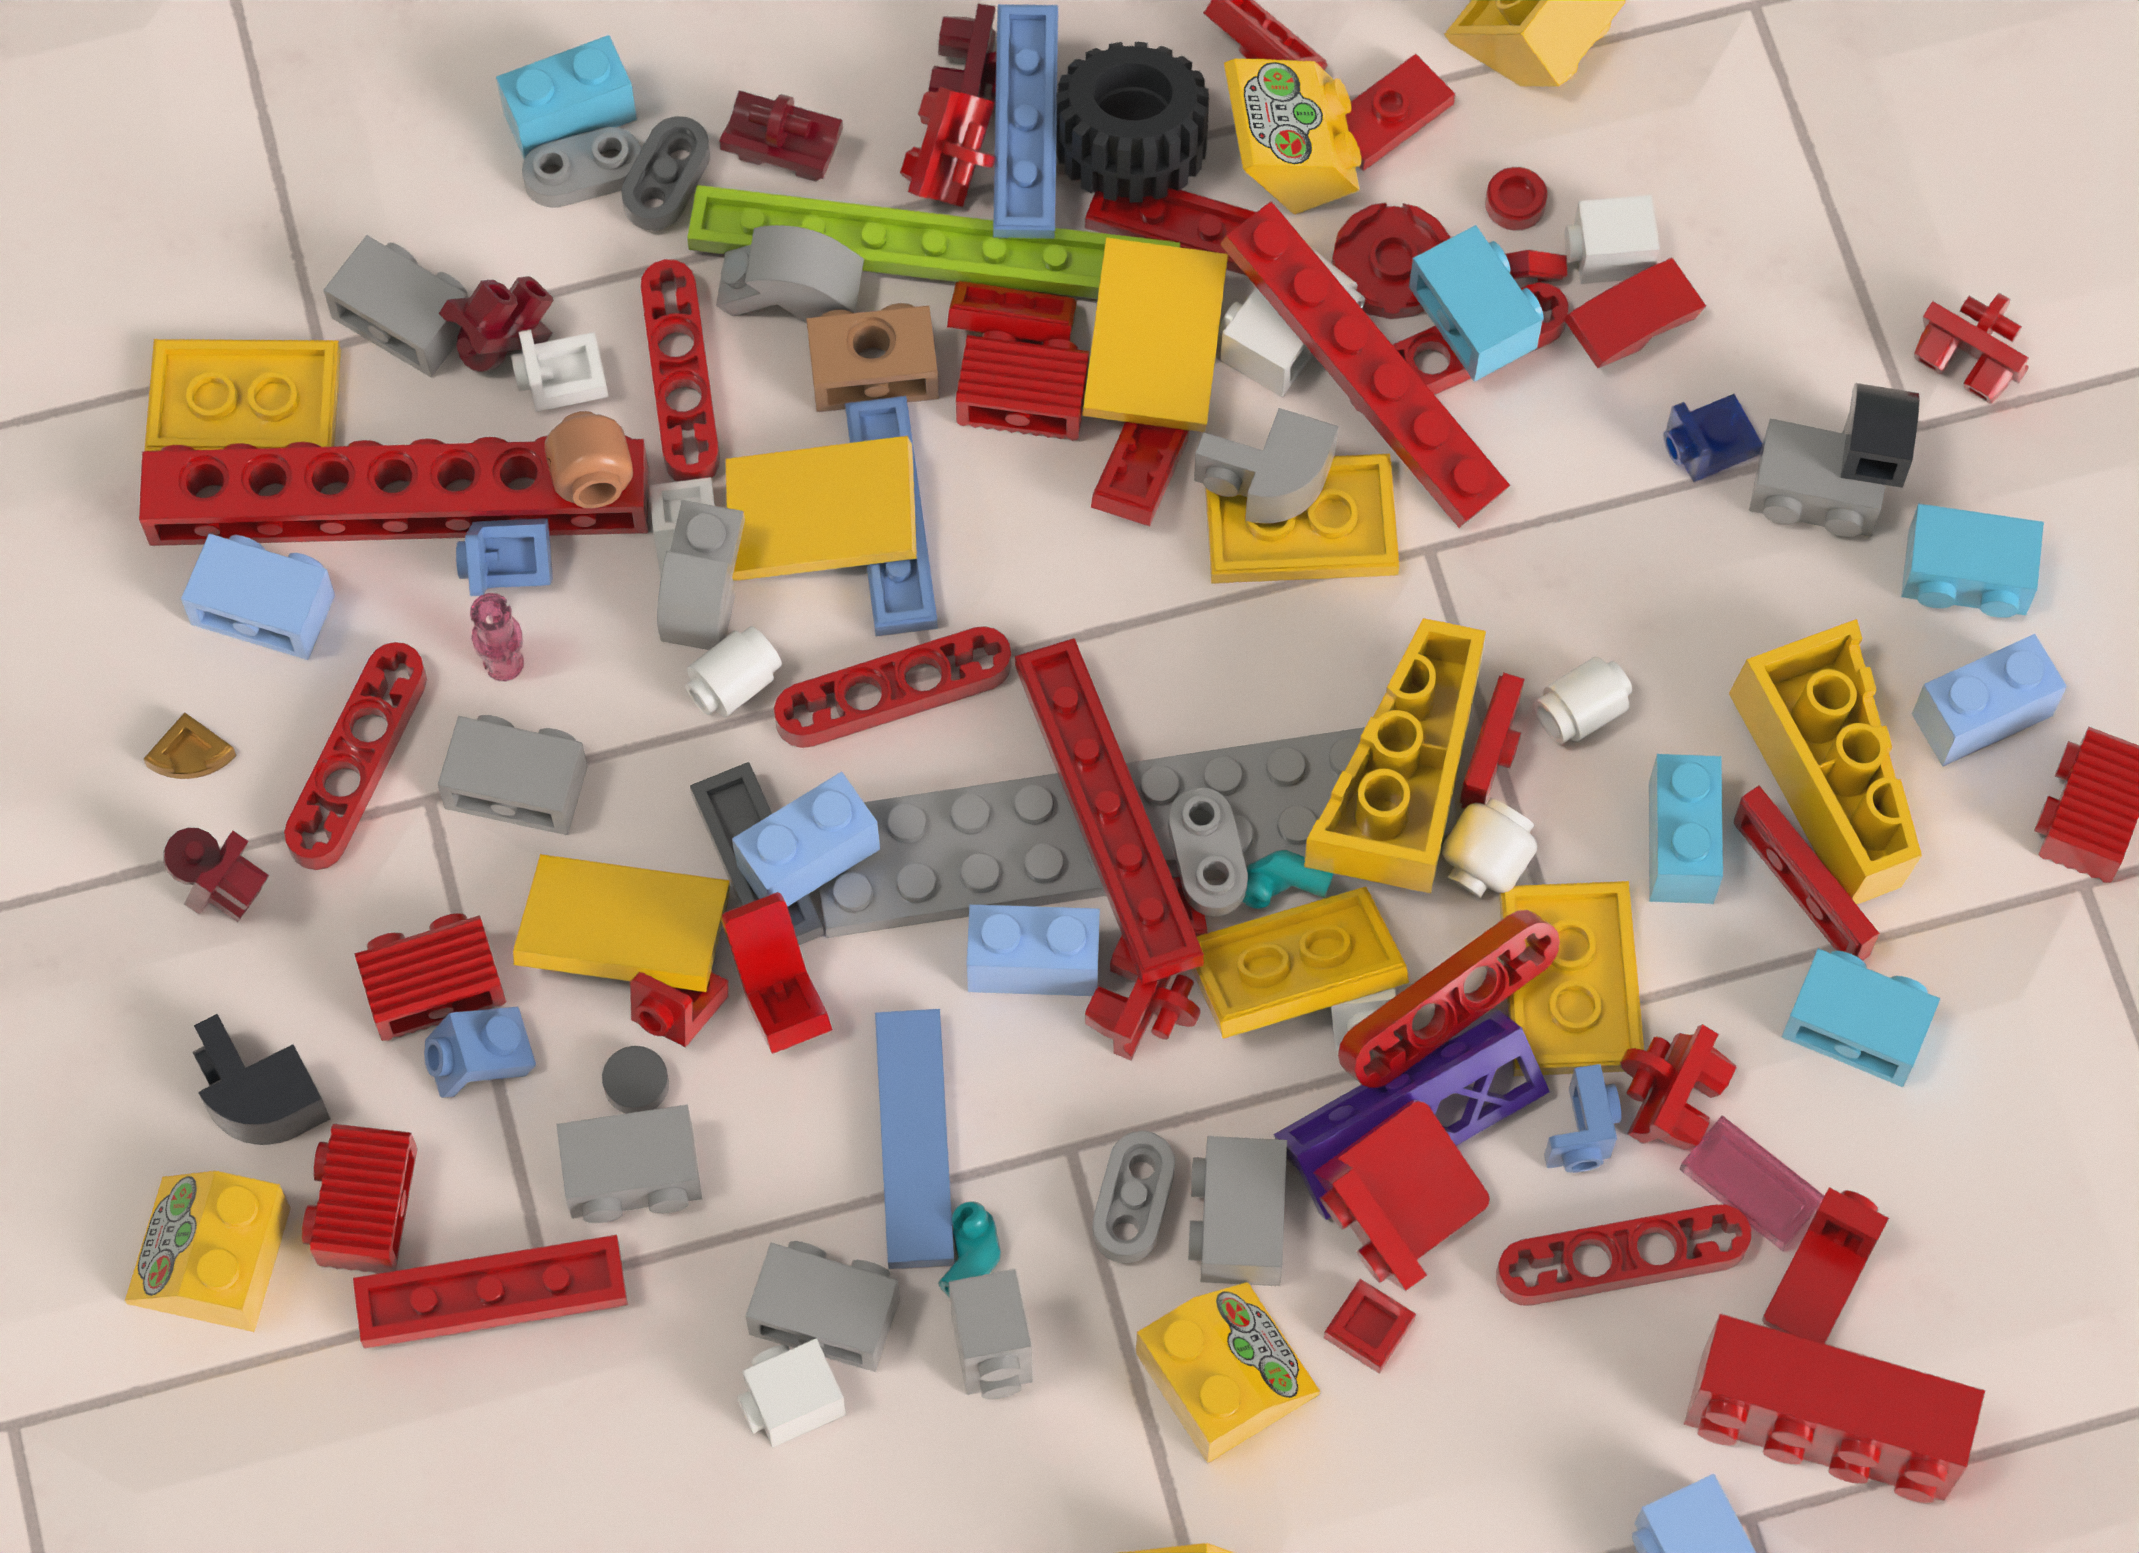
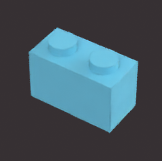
(567, 95)
(1476, 302)
(1972, 560)
(1685, 829)
(1861, 1016)

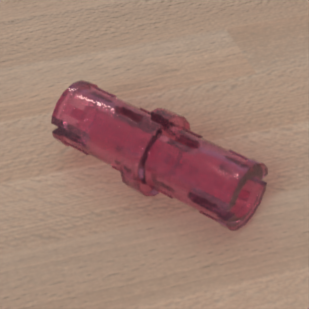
(497, 637)

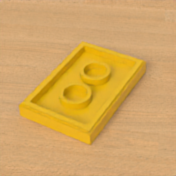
(1155, 335)
(242, 393)
(823, 507)
(1339, 536)
(621, 922)
(1297, 962)
(1588, 998)

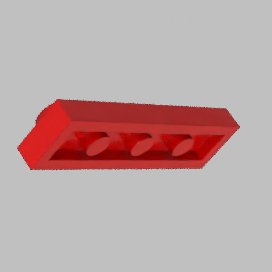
(490, 1291)

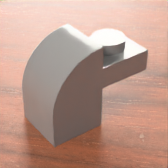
(791, 269)
(1275, 480)
(698, 575)

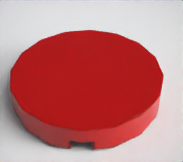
(1379, 251)

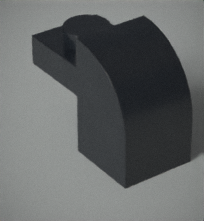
(1880, 435)
(259, 1102)

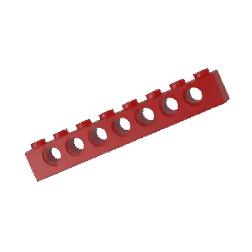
(362, 509)

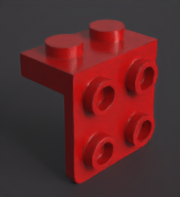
(1401, 1192)

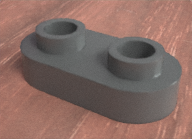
(663, 177)

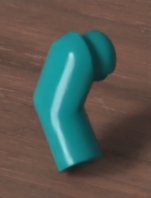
(1279, 872)
(975, 1244)

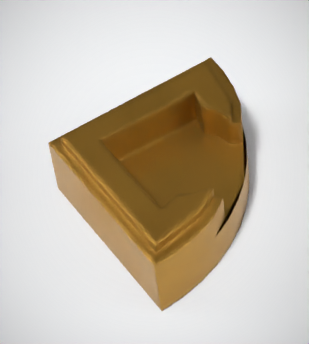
(189, 751)

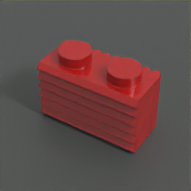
(1022, 385)
(2096, 808)
(429, 975)
(361, 1198)

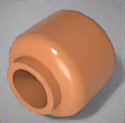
(588, 459)

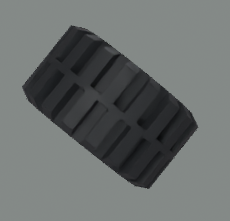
(1132, 121)

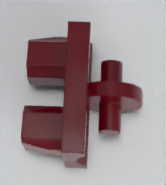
(968, 40)
(781, 135)
(495, 317)
(216, 874)

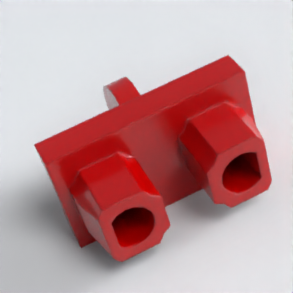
(950, 145)
(1996, 360)
(1128, 1018)
(1664, 1081)

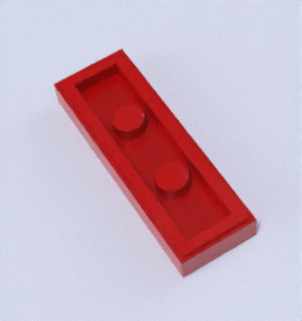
(1179, 217)
(1804, 875)

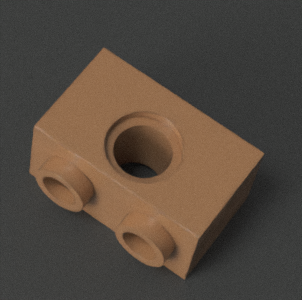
(847, 377)

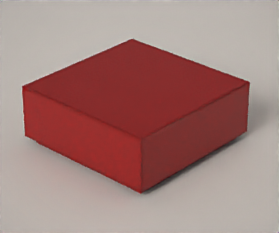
(1369, 1325)

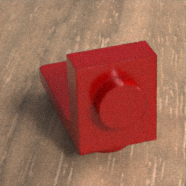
(774, 973)
(1826, 1266)

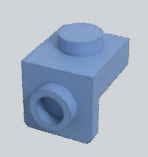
(505, 554)
(477, 1048)
(1595, 1112)

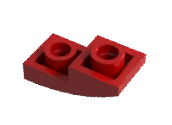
(1634, 312)

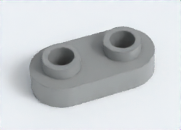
(583, 169)
(1207, 848)
(1133, 1199)

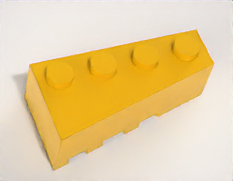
(1831, 757)
(1399, 784)

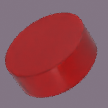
(1516, 198)

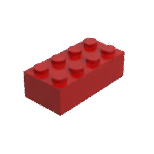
(1834, 1409)

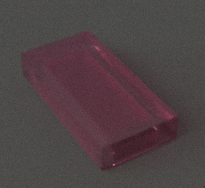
(1753, 1181)

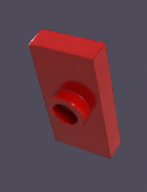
(1259, 32)
(1396, 108)
(1012, 311)
(1139, 471)
(1496, 741)

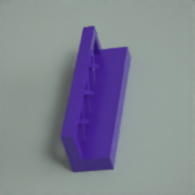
(1447, 1070)

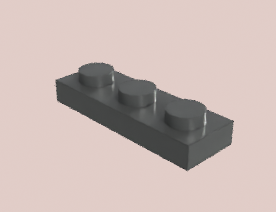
(730, 806)

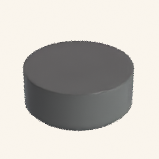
(635, 1079)

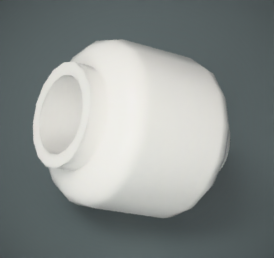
(1489, 847)

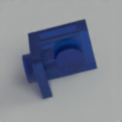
(1710, 437)

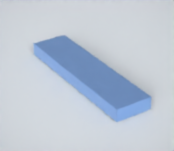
(1025, 121)
(898, 589)
(914, 1139)

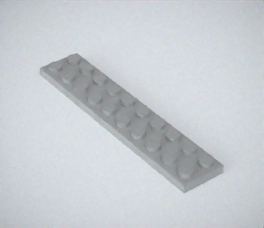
(1025, 848)

